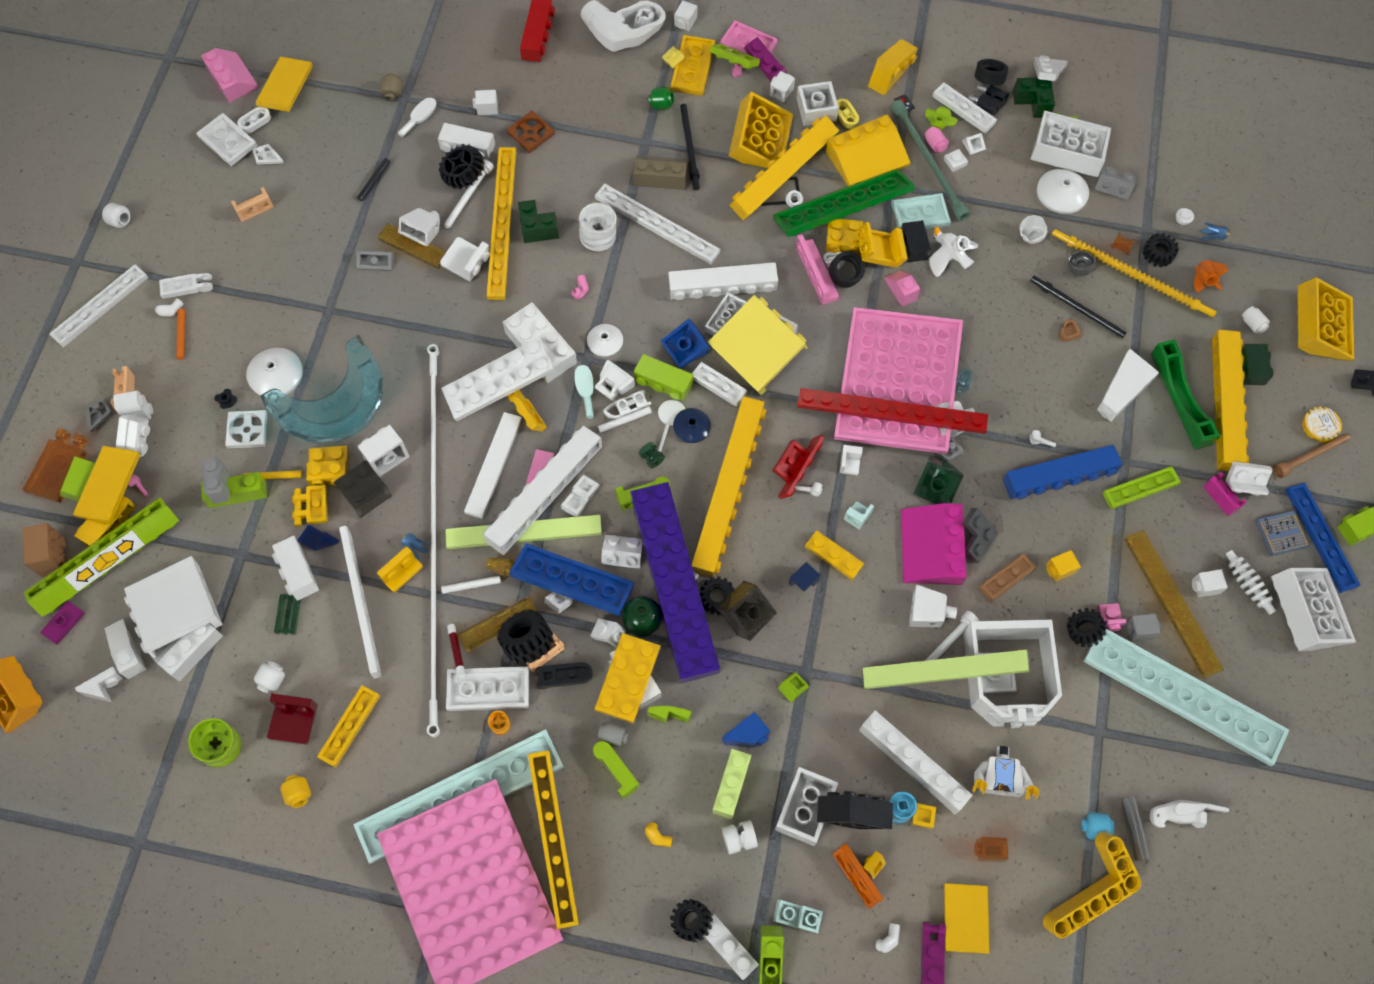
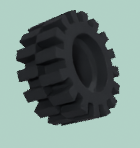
(1164, 242)
(713, 584)
(1089, 637)
(679, 920)

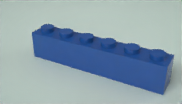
(1062, 472)

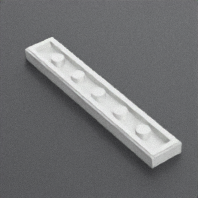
(98, 305)
(493, 465)

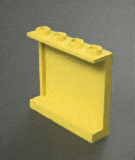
(757, 343)

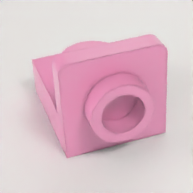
(1111, 616)

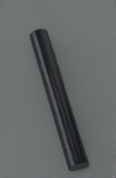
(374, 178)

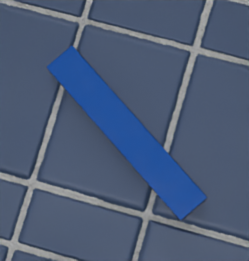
(1322, 538)

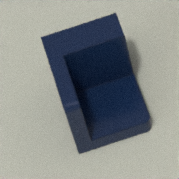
(805, 577)

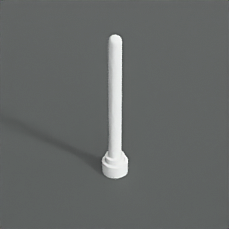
(488, 166)
(967, 617)

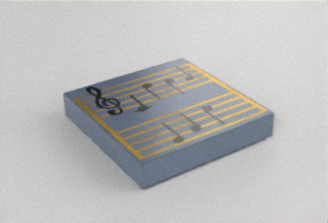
(1282, 533)

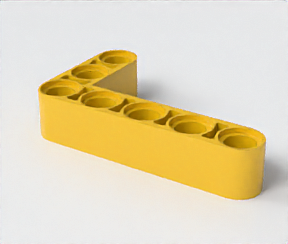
(1098, 892)

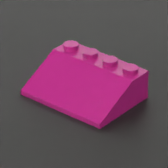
(933, 544)

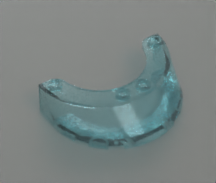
(339, 413)

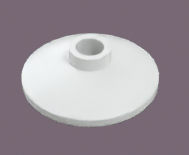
(608, 346)

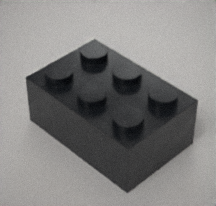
(854, 811)

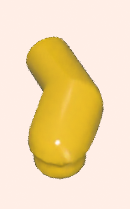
(655, 837)

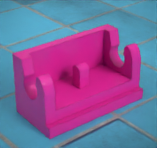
(1223, 495)

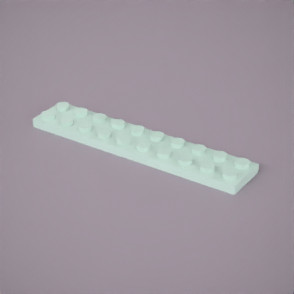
(1188, 697)
(508, 767)

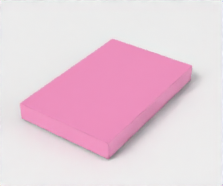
(741, 34)

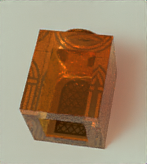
(991, 849)

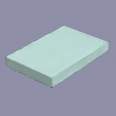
(928, 208)

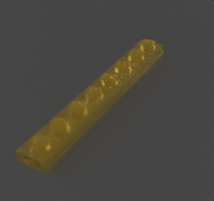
(1174, 604)

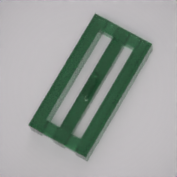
(277, 630)

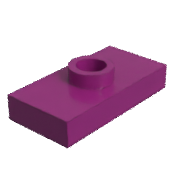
(62, 622)

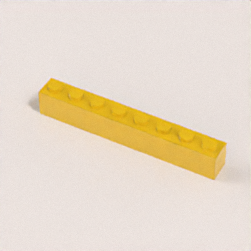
(782, 169)
(1229, 399)
(553, 840)

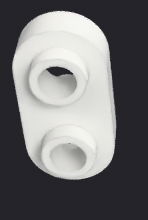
(254, 119)

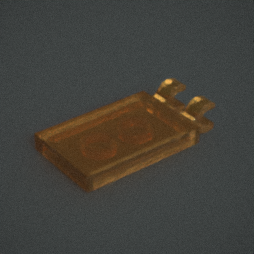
(54, 465)

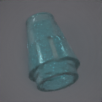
(963, 380)

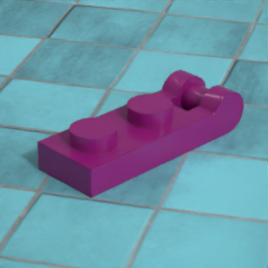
(767, 60)
(933, 954)

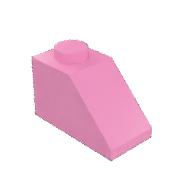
(903, 287)

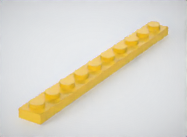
(501, 224)

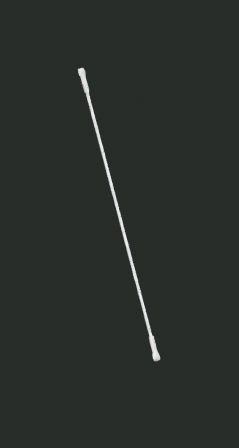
(433, 703)

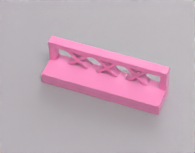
(816, 270)

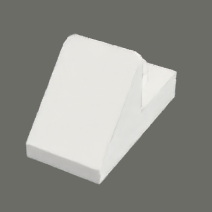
(97, 685)

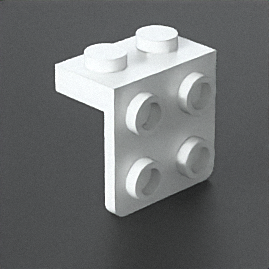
(465, 258)

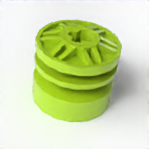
(206, 735)

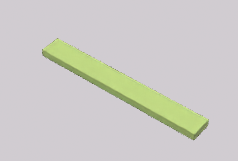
(538, 531)
(946, 669)

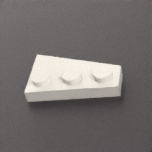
(1048, 68)

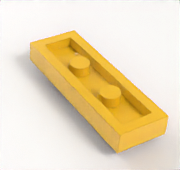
(834, 555)

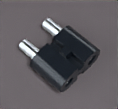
(991, 99)

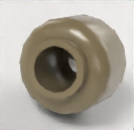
(391, 86)

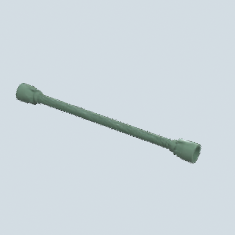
(961, 210)

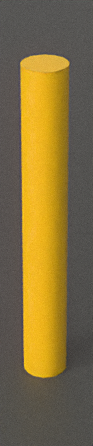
(281, 474)

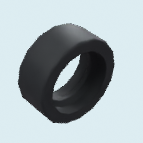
(991, 72)
(851, 257)

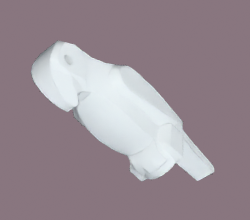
(1183, 813)

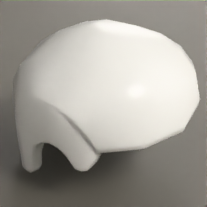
(1033, 229)

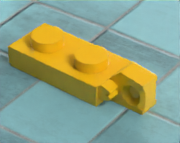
(527, 410)

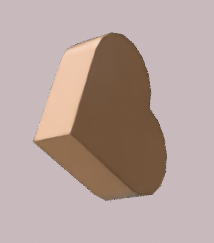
(1069, 331)

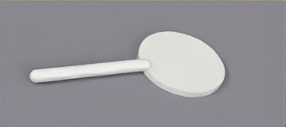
(667, 413)

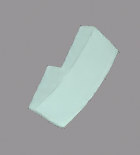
(797, 916)

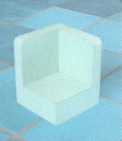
(858, 514)

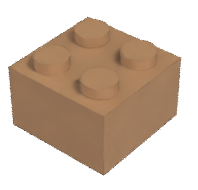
(43, 549)

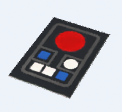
(909, 106)

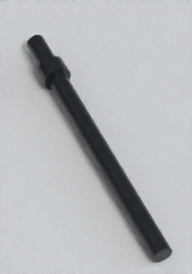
(693, 172)
(1047, 287)

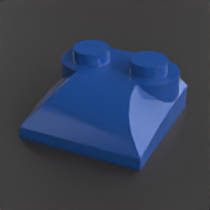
(685, 344)

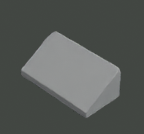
(374, 260)

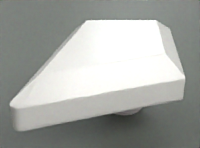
(266, 155)

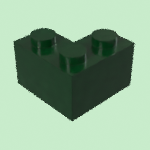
(1034, 92)
(536, 226)

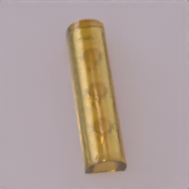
(488, 628)

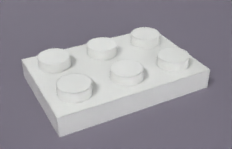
(226, 139)

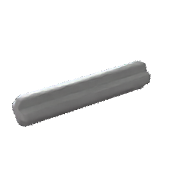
(1136, 828)

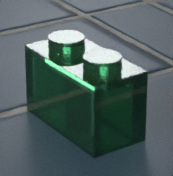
(1256, 364)

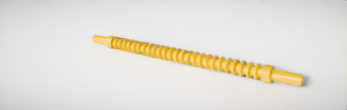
(1194, 304)

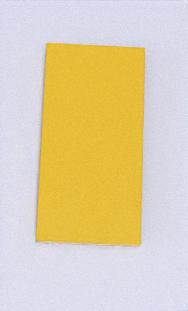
(692, 72)
(284, 84)
(107, 484)

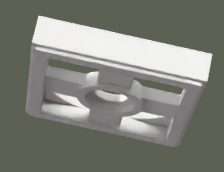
(246, 437)

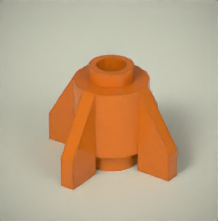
(1209, 274)

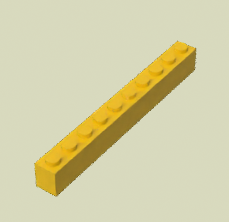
(727, 488)

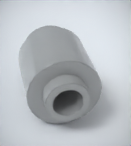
(613, 734)

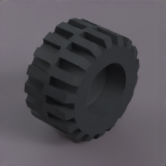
(525, 637)

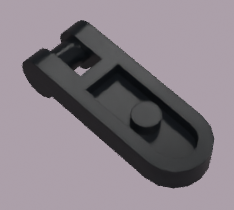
(563, 675)

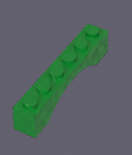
(1197, 424)

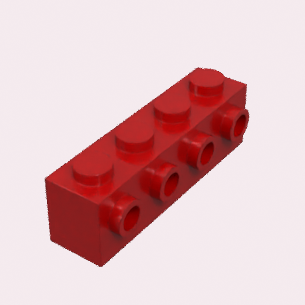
(536, 30)

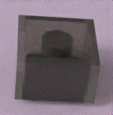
(363, 489)
(746, 610)

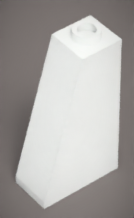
(1128, 382)

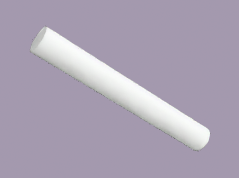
(624, 419)
(471, 584)

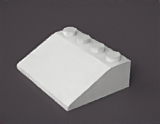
(1071, 144)
(1312, 608)

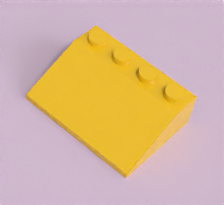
(759, 131)
(867, 151)
(1325, 320)

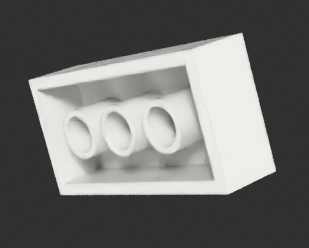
(725, 311)

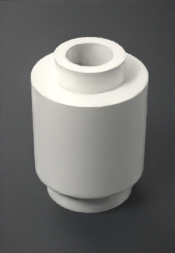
(1256, 320)

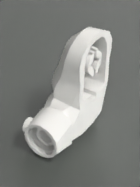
(625, 27)

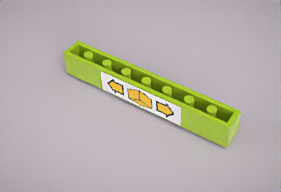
(100, 557)

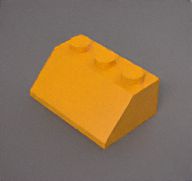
(17, 695)

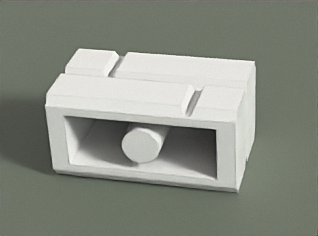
(132, 433)

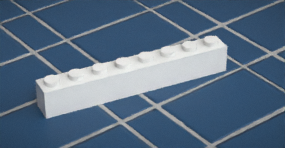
(542, 490)

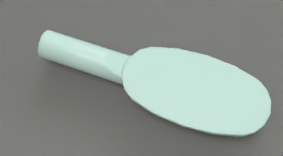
(585, 387)

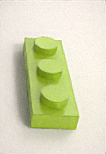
(734, 56)

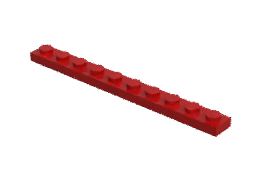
(893, 411)

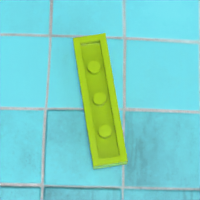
(1141, 487)

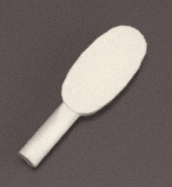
(419, 114)

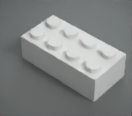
(530, 324)

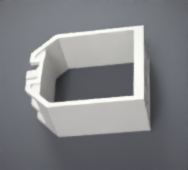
(1014, 630)

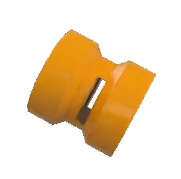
(496, 719)

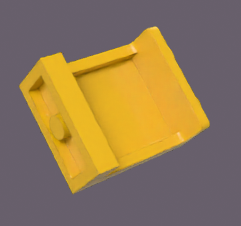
(882, 247)

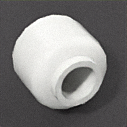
(116, 215)
(269, 677)

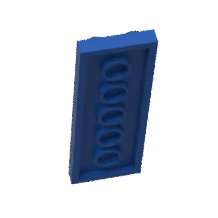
(572, 579)

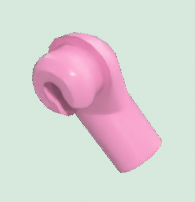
(583, 287)

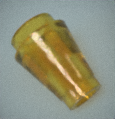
(500, 566)

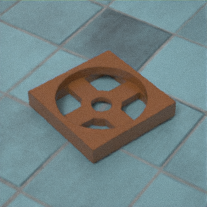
(530, 146)

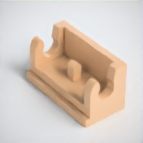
(253, 206)
(123, 382)

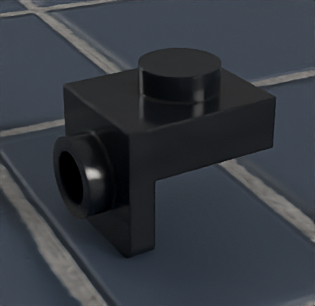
(1363, 380)

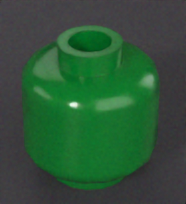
(661, 98)

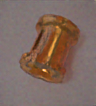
(1123, 243)

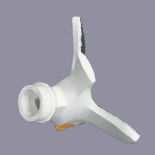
(952, 248)

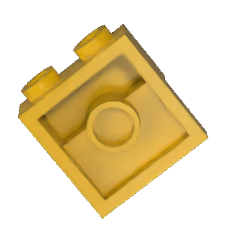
(843, 236)
(327, 465)

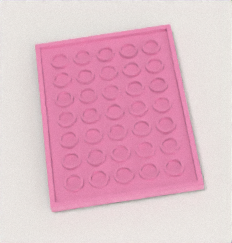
(900, 361)
(469, 887)

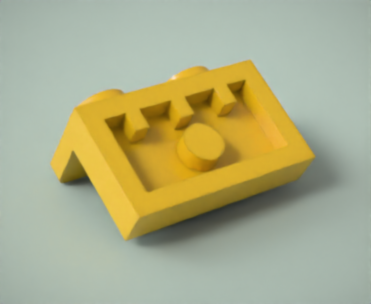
(399, 570)

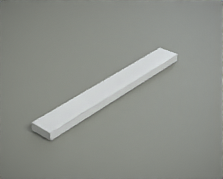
(658, 224)
(360, 602)

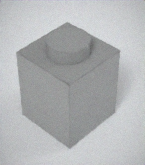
(1143, 627)

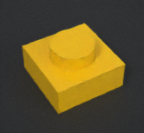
(924, 816)
(874, 864)

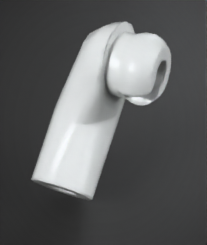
(169, 310)
(890, 941)

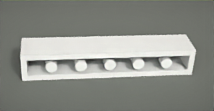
(720, 280)
(915, 762)

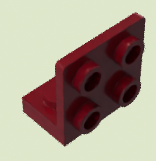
(291, 718)

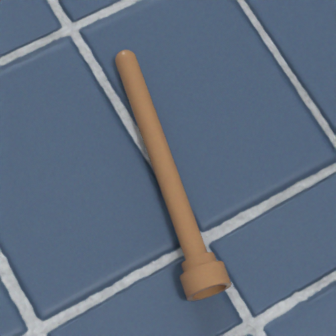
(1283, 469)

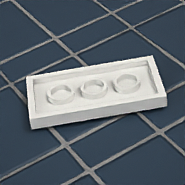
(488, 689)

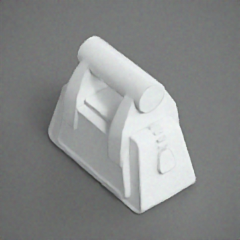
(614, 378)

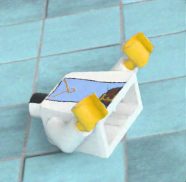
(1003, 776)

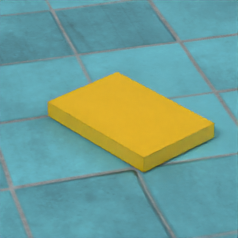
(966, 918)

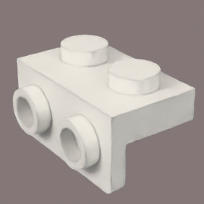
(622, 551)

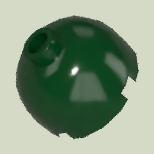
(642, 616)

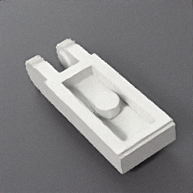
(185, 285)

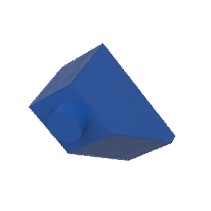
(748, 733)

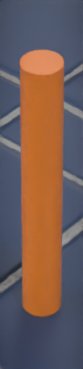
(180, 334)

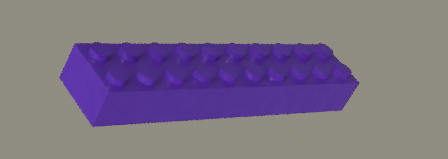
(674, 583)

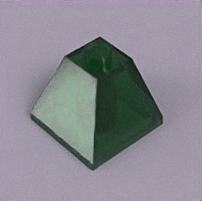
(938, 481)

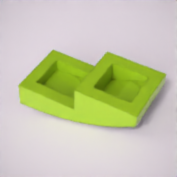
(663, 712)

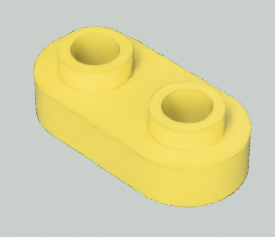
(847, 116)

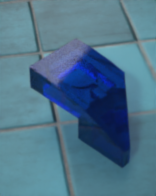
(316, 539)

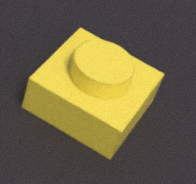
(673, 57)

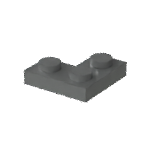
(982, 533)

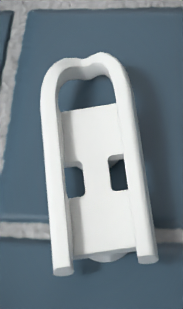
(623, 404)

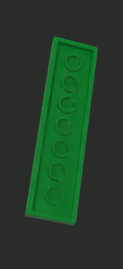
(843, 202)

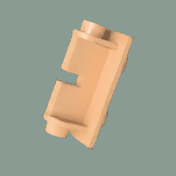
(556, 648)

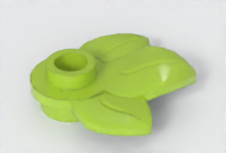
(941, 117)

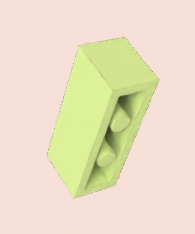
(731, 784)

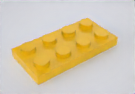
(627, 678)

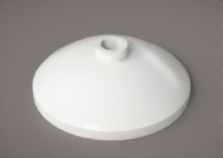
(1061, 197)
(283, 375)

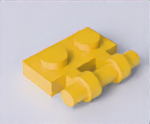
(316, 505)

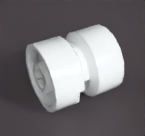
(739, 837)

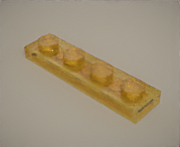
(428, 254)

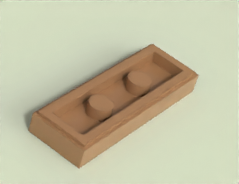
(1007, 577)

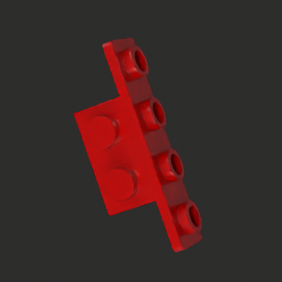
(794, 462)

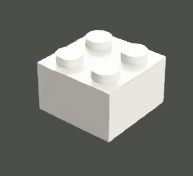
(817, 101)
(383, 450)

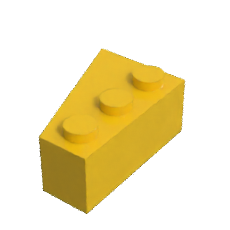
(891, 66)

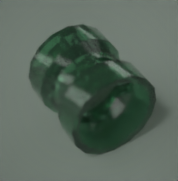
(651, 455)

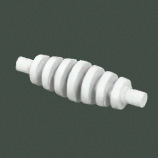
(1250, 582)

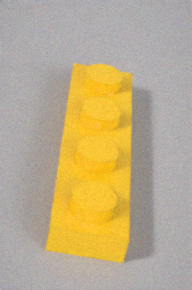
(348, 726)

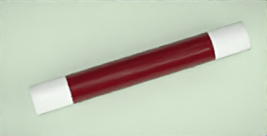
(456, 651)

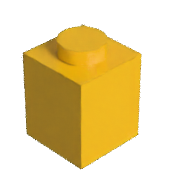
(1063, 566)

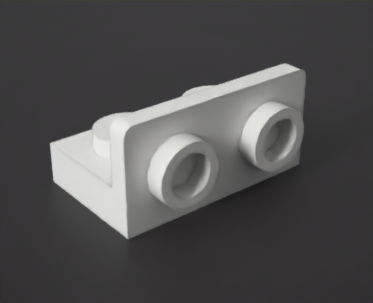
(1249, 478)

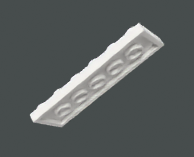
(498, 379)

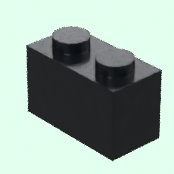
(916, 241)

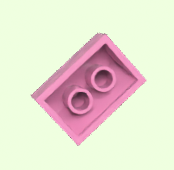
(229, 73)

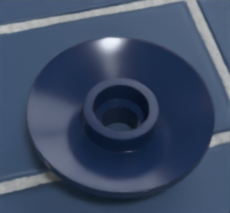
(688, 432)

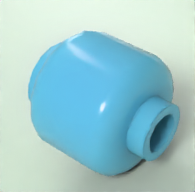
(1096, 823)

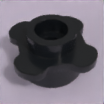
(229, 402)

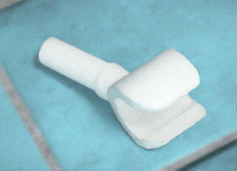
(1035, 438)
(815, 490)

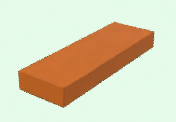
(857, 876)

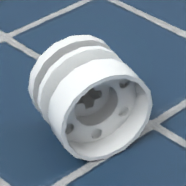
(597, 226)

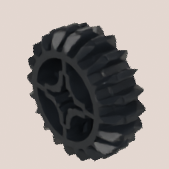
(461, 166)

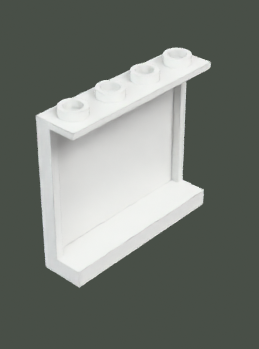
(170, 605)

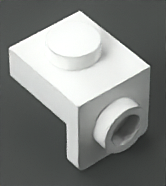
(607, 632)

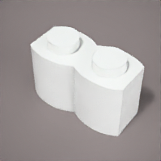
(133, 404)

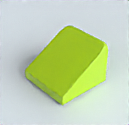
(793, 687)

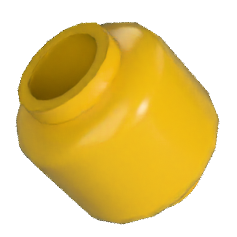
(295, 791)

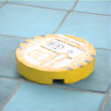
(1322, 424)

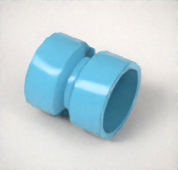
(903, 807)

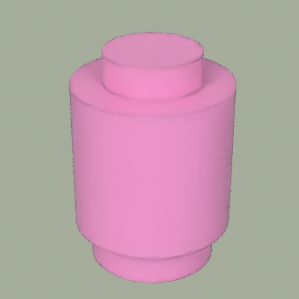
(936, 139)

